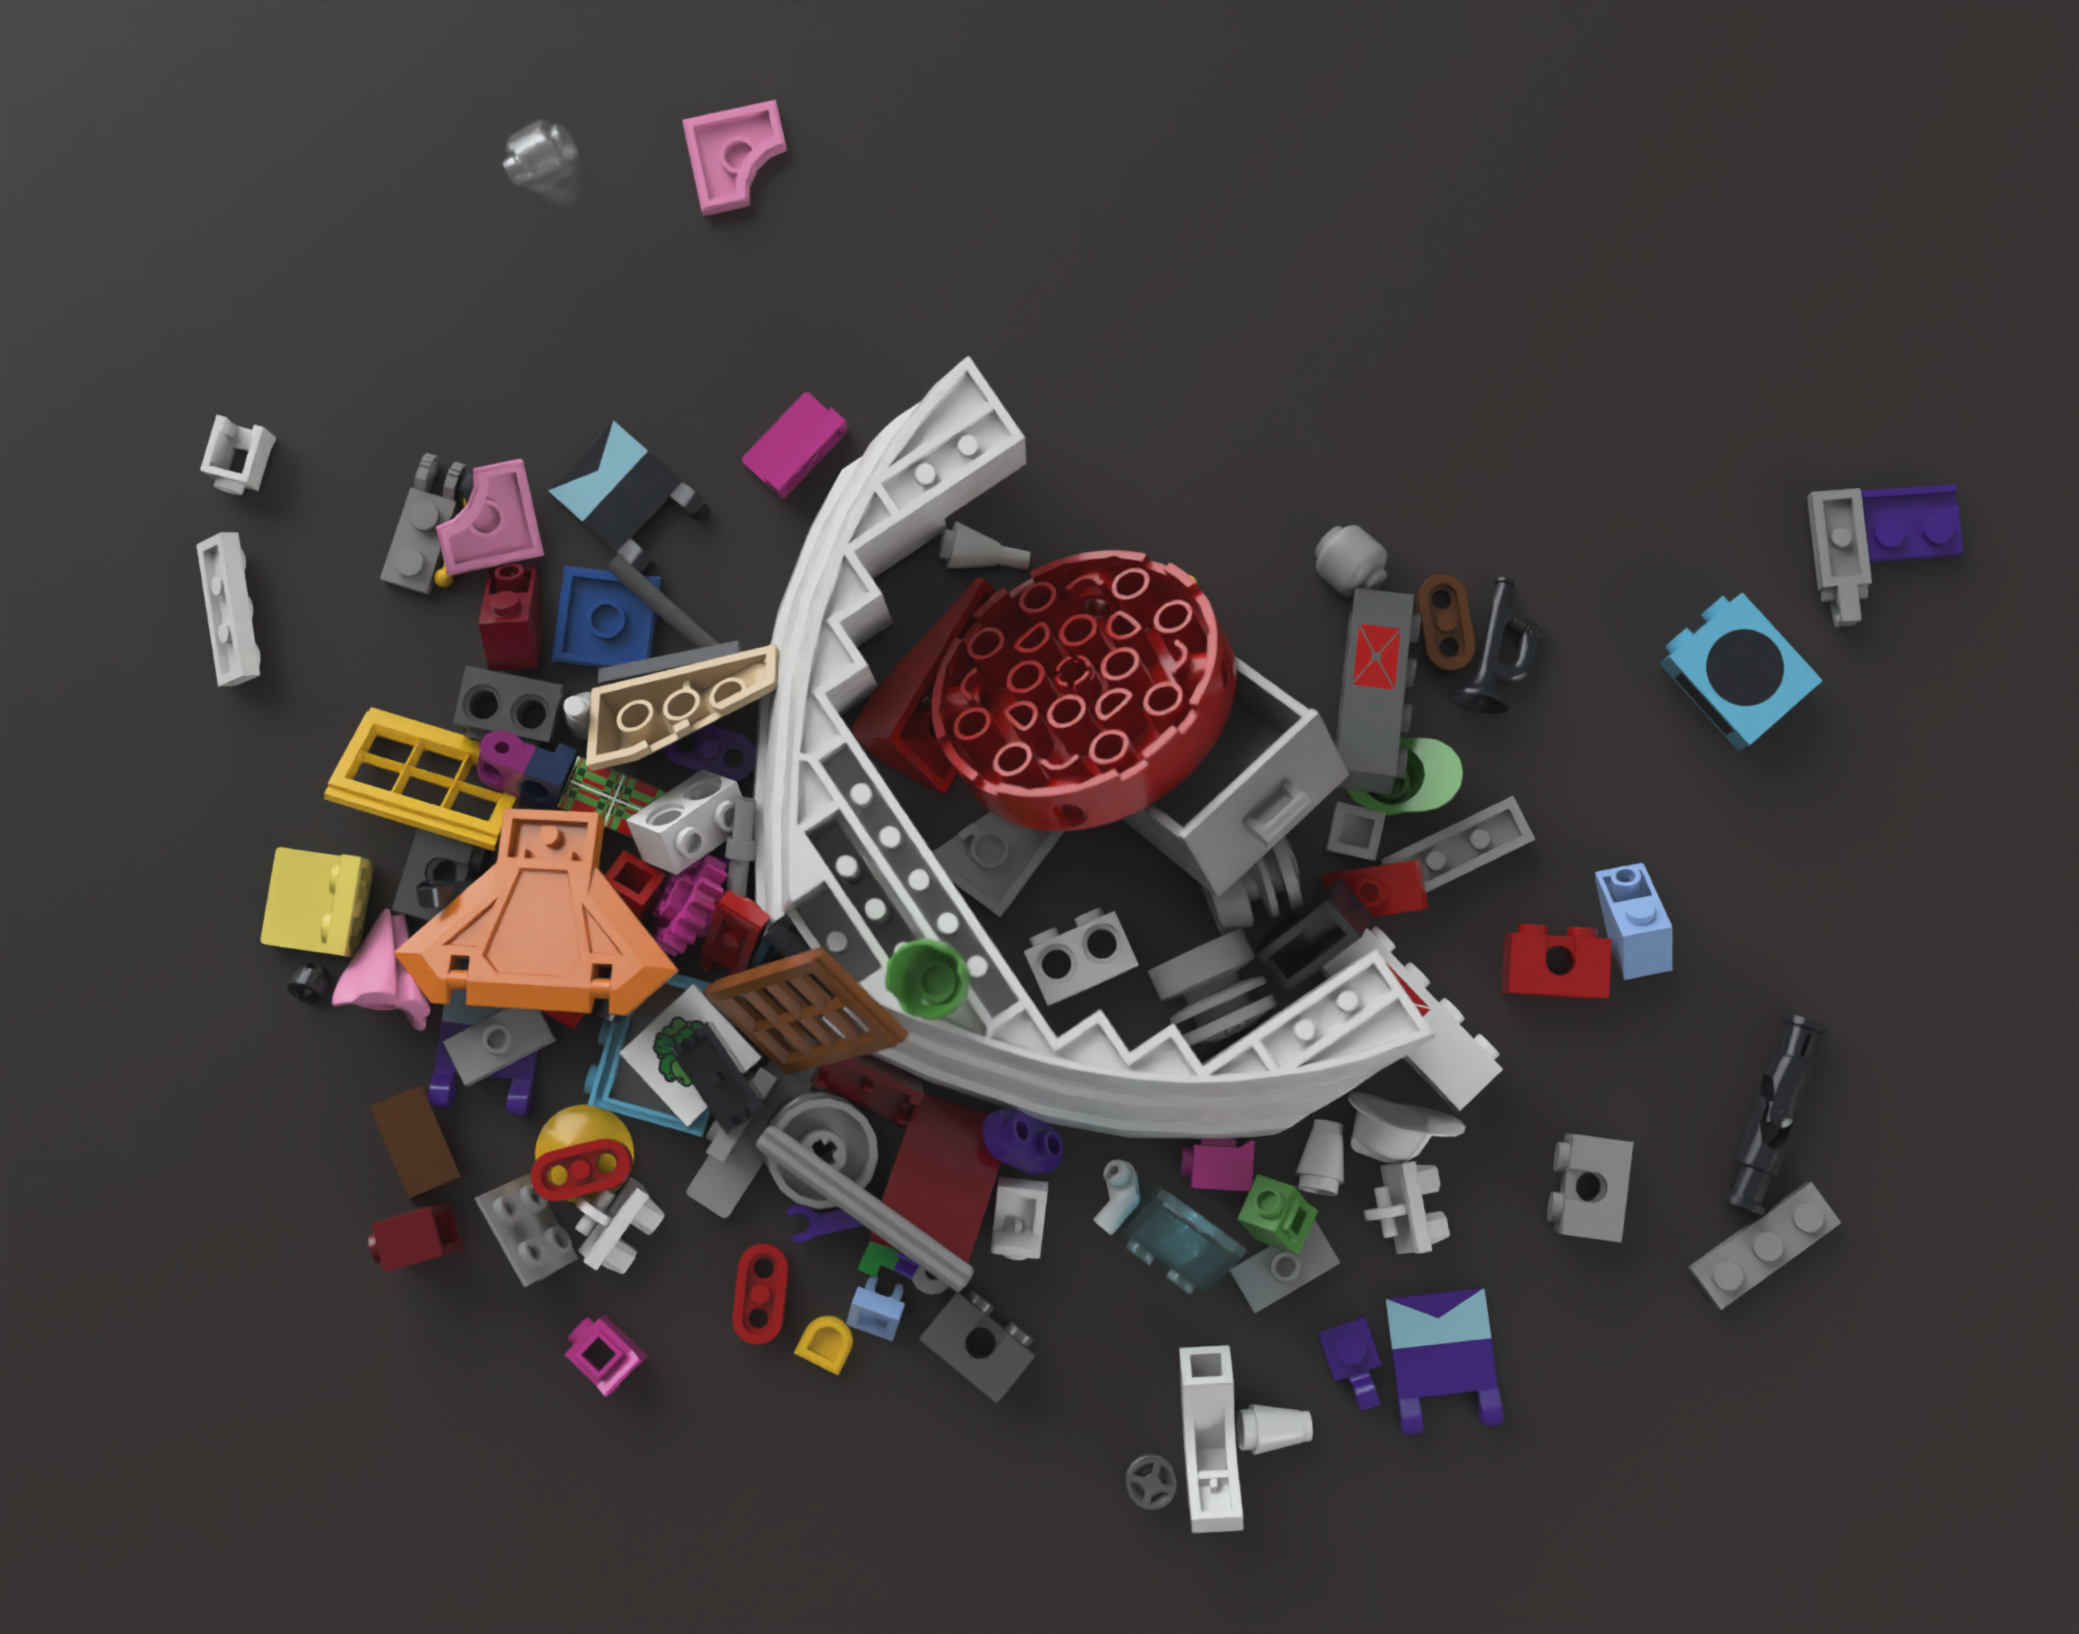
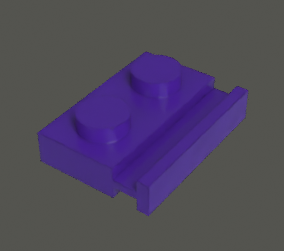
(1912, 523)

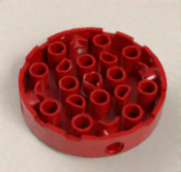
(1085, 691)

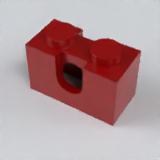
(1586, 969)

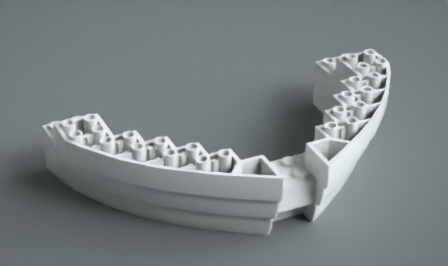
(863, 881)

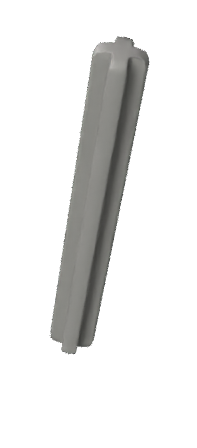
(865, 1208)

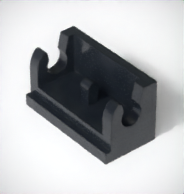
(719, 1077)

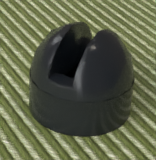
(310, 984)

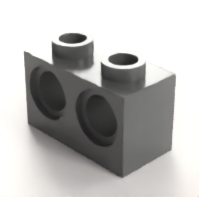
(514, 698)

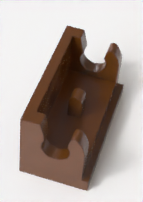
(415, 1142)

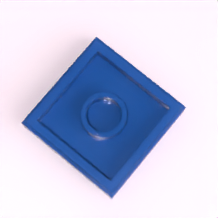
(602, 621)

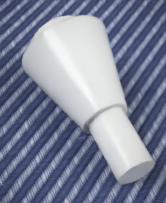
(971, 549)
(577, 715)

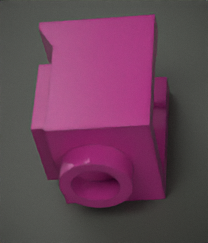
(1219, 1164)
(619, 1367)

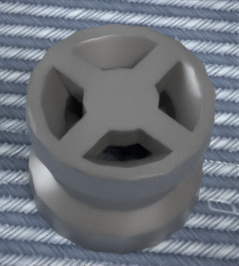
(1156, 1493)

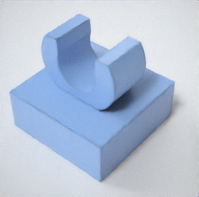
(876, 1312)

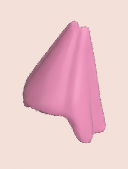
(378, 978)

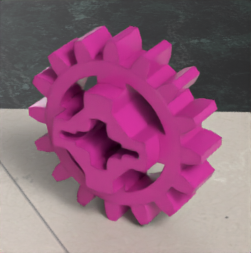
(688, 904)

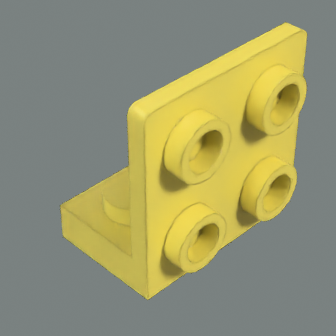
(317, 901)

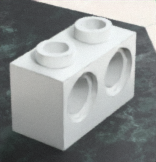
(686, 821)
(1085, 968)

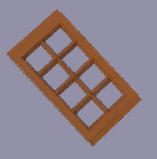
(883, 1029)

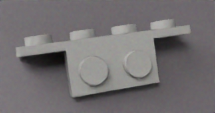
(734, 1157)

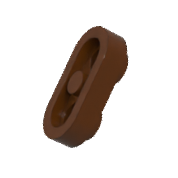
(1445, 624)

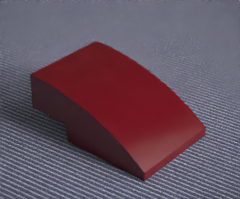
(943, 1175)

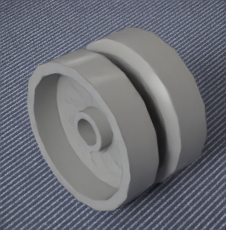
(835, 1122)

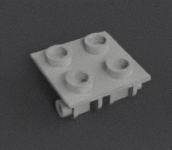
(527, 1230)

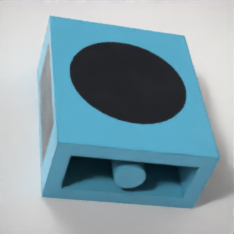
(1739, 670)

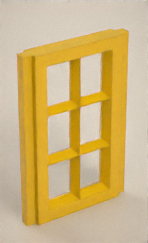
(407, 810)

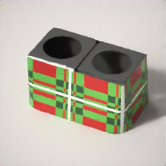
(607, 793)

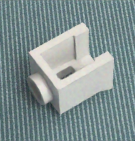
(220, 452)

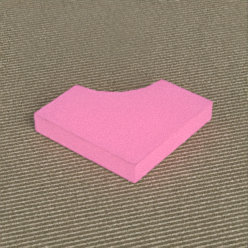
(730, 150)
(495, 524)

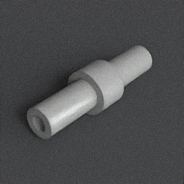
(741, 846)

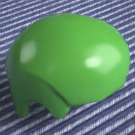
(928, 978)

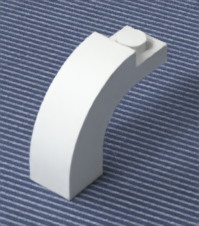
(1210, 1439)

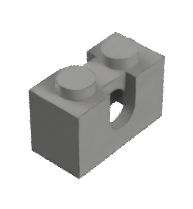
(1605, 1212)

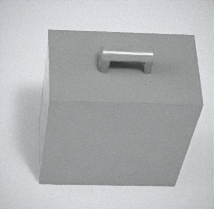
(1249, 788)

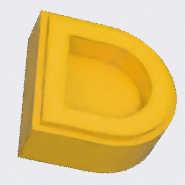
(826, 1343)

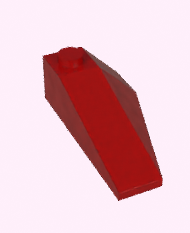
(898, 715)

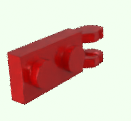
(733, 934)

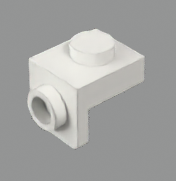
(1019, 1218)

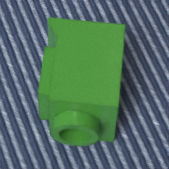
(1277, 1215)

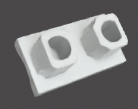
(1402, 1207)
(604, 1242)

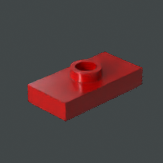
(1385, 887)

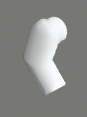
(1122, 1192)

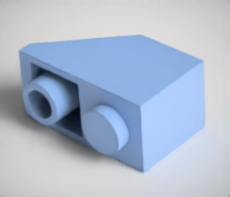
(1635, 921)

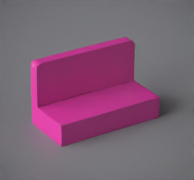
(795, 444)

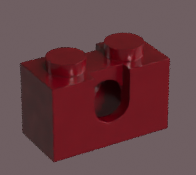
(415, 1237)

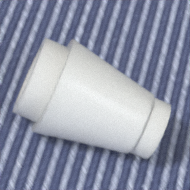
(1322, 1160)
(1271, 1428)

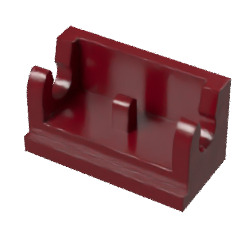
(872, 1085)

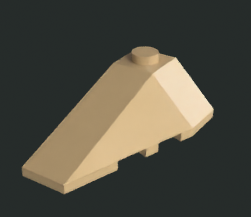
(664, 707)

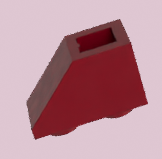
(511, 617)

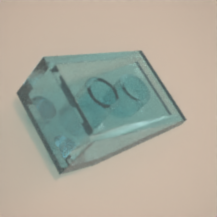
(1182, 1240)

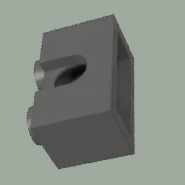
(425, 857)
(989, 1372)

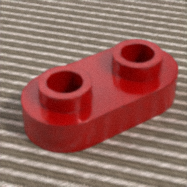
(582, 1169)
(760, 1292)

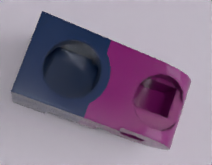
(524, 768)

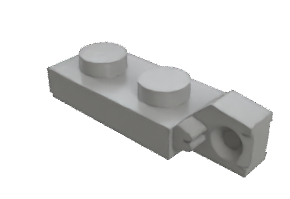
(1840, 551)

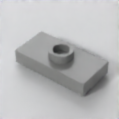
(498, 1042)
(1276, 1272)

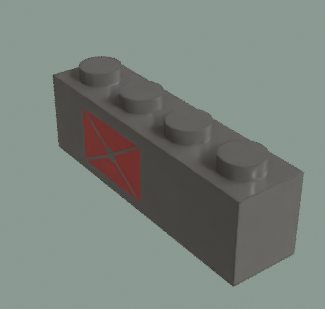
(1374, 689)

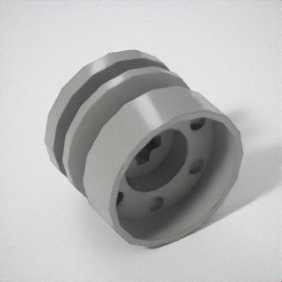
(1270, 875)
(1213, 988)

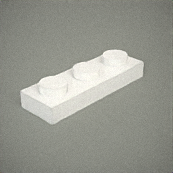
(228, 609)

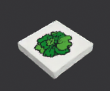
(654, 1062)

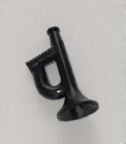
(1482, 692)

